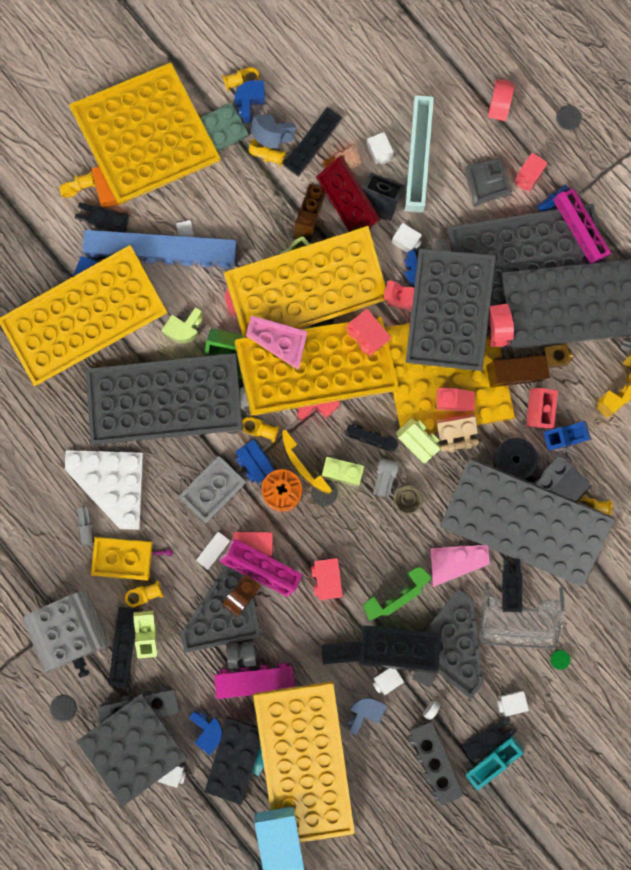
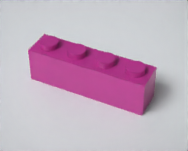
(249, 682)

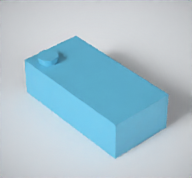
(279, 840)

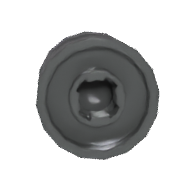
(241, 654)

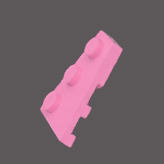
(278, 339)
(456, 561)

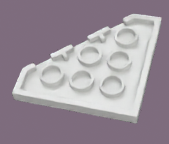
(111, 481)

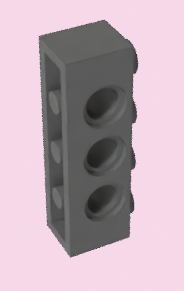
(168, 696)
(452, 789)

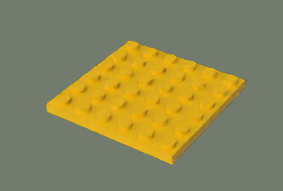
(144, 133)
(420, 382)

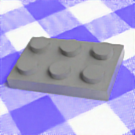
(212, 489)

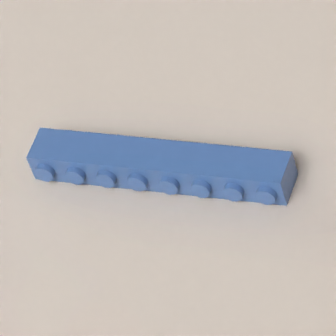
(162, 248)

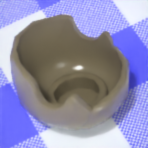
(408, 499)

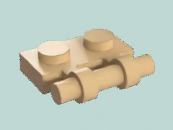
(457, 427)

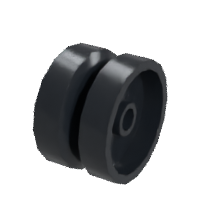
(518, 448)

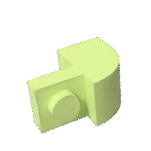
(183, 332)
(146, 634)

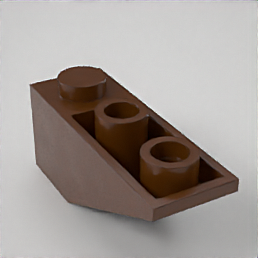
(309, 212)

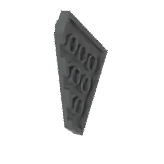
(214, 624)
(459, 644)

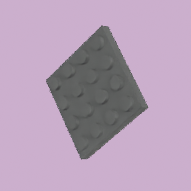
(132, 750)

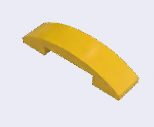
(319, 483)

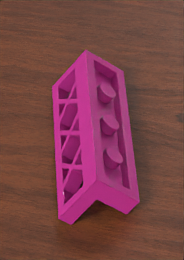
(578, 228)
(261, 568)

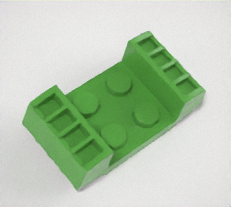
(417, 577)

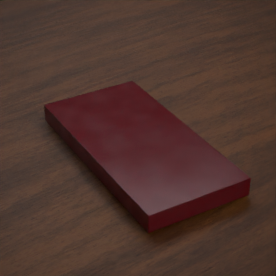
(347, 195)

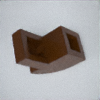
(241, 595)

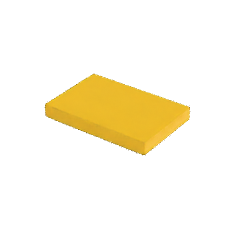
(121, 558)

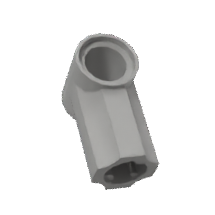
(386, 473)

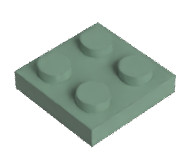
(224, 127)

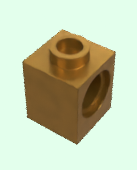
(565, 352)

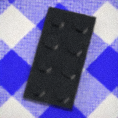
(400, 649)
(234, 761)

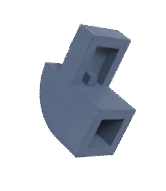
(271, 134)
(365, 708)

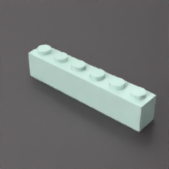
(419, 154)

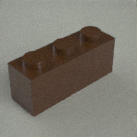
(517, 370)

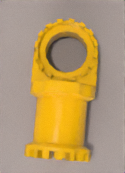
(238, 78)
(267, 153)
(72, 188)
(261, 429)
(603, 506)
(145, 594)

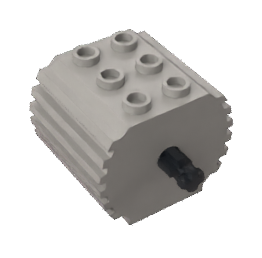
(66, 632)

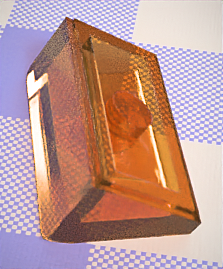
(350, 155)

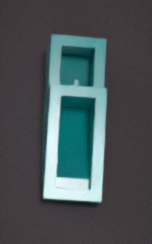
(495, 762)

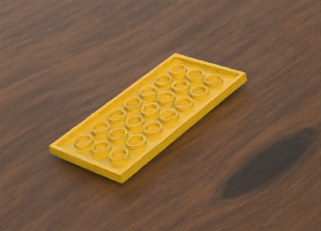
(309, 282)
(82, 315)
(328, 372)
(305, 758)

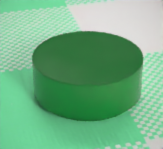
(560, 659)

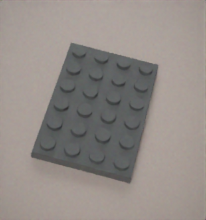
(450, 309)

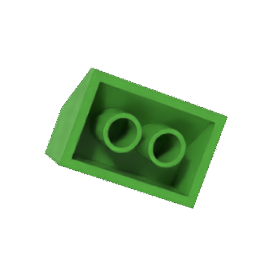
(221, 343)

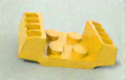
(611, 402)

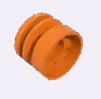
(287, 500)

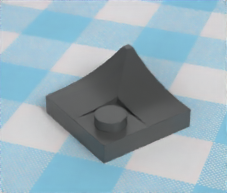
(487, 181)

